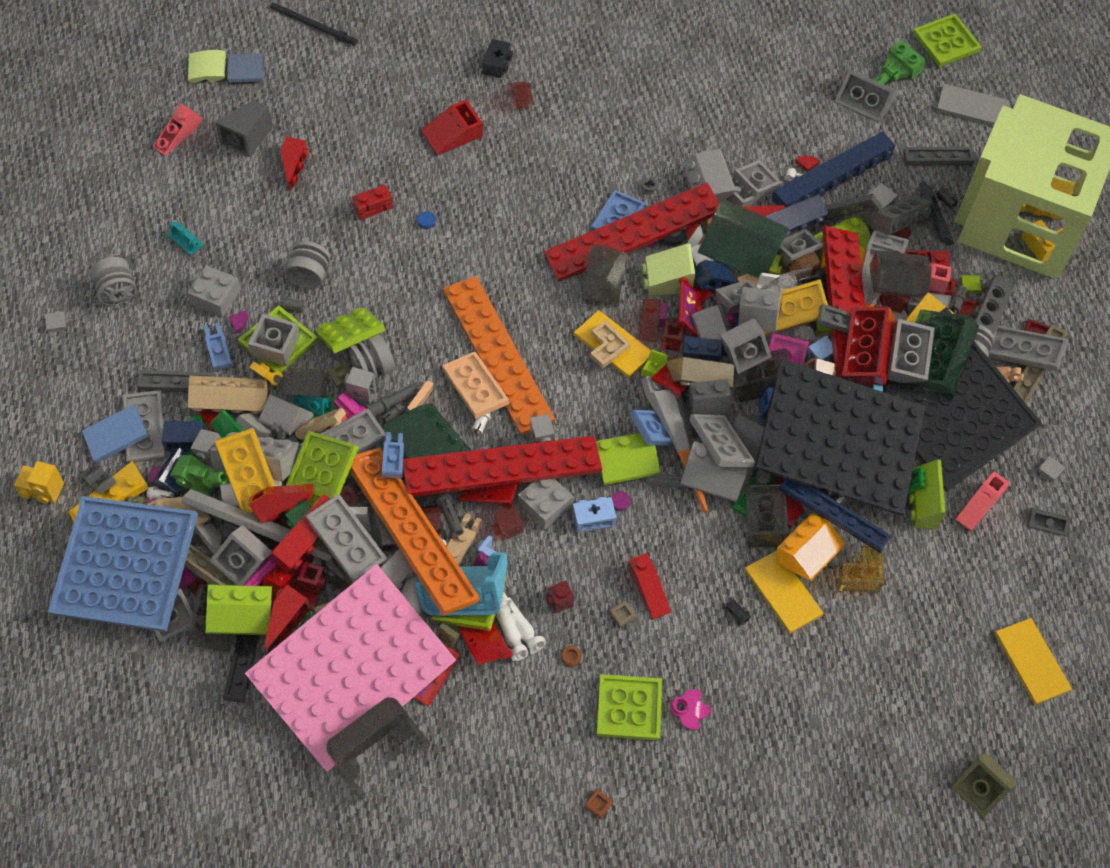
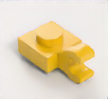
(263, 370)

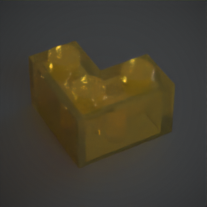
(865, 575)

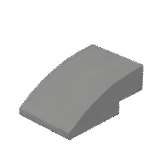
(752, 184)

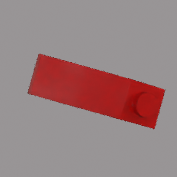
(648, 585)

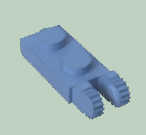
(217, 348)
(393, 457)

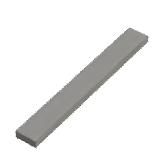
(248, 520)

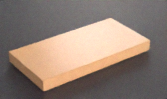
(475, 385)

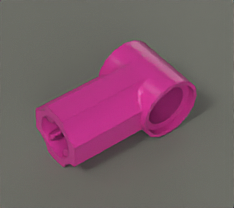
(348, 404)

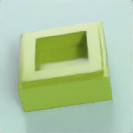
(972, 283)

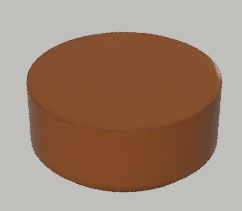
(571, 656)

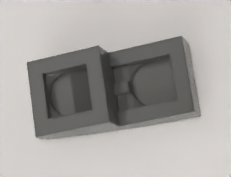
(97, 479)

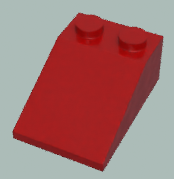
(286, 614)

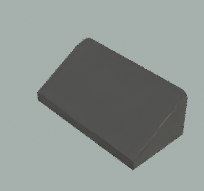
(1049, 521)

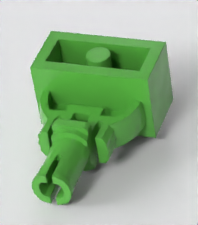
(901, 63)
(195, 475)

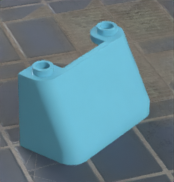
(486, 581)

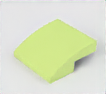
(206, 65)

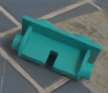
(184, 238)
(312, 403)

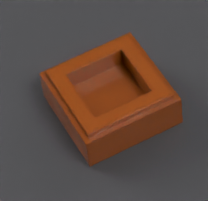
(598, 804)

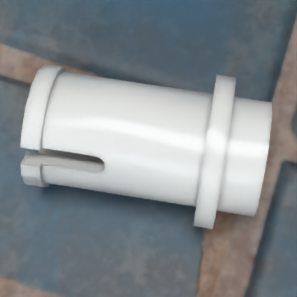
(481, 422)
(156, 493)

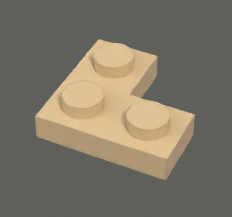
(611, 344)

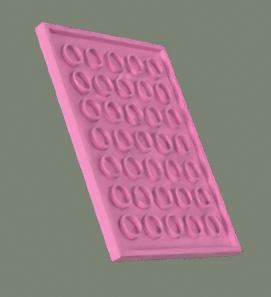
(349, 660)

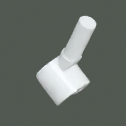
(791, 174)

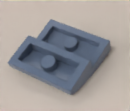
(245, 67)

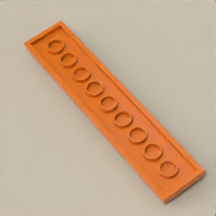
(497, 351)
(413, 534)

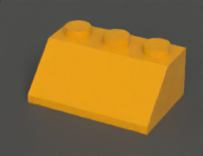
(809, 547)

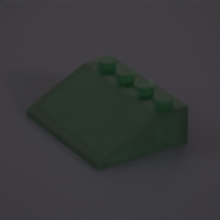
(742, 239)
(950, 348)
(425, 433)

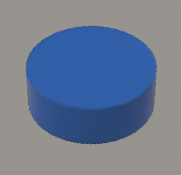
(426, 220)

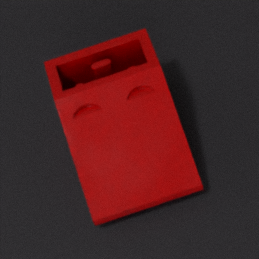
(453, 128)

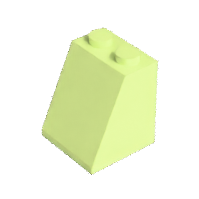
(666, 268)

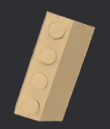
(227, 394)

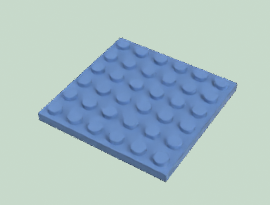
(123, 563)

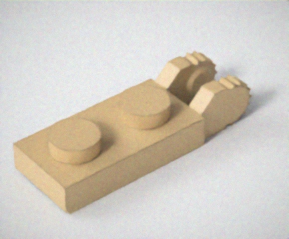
(321, 423)
(460, 545)

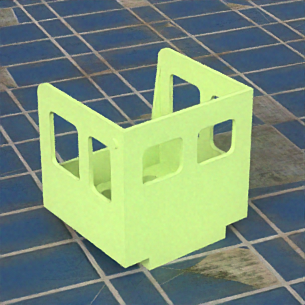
(1019, 171)

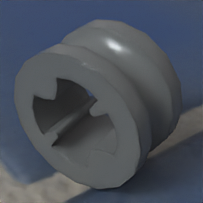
(649, 191)

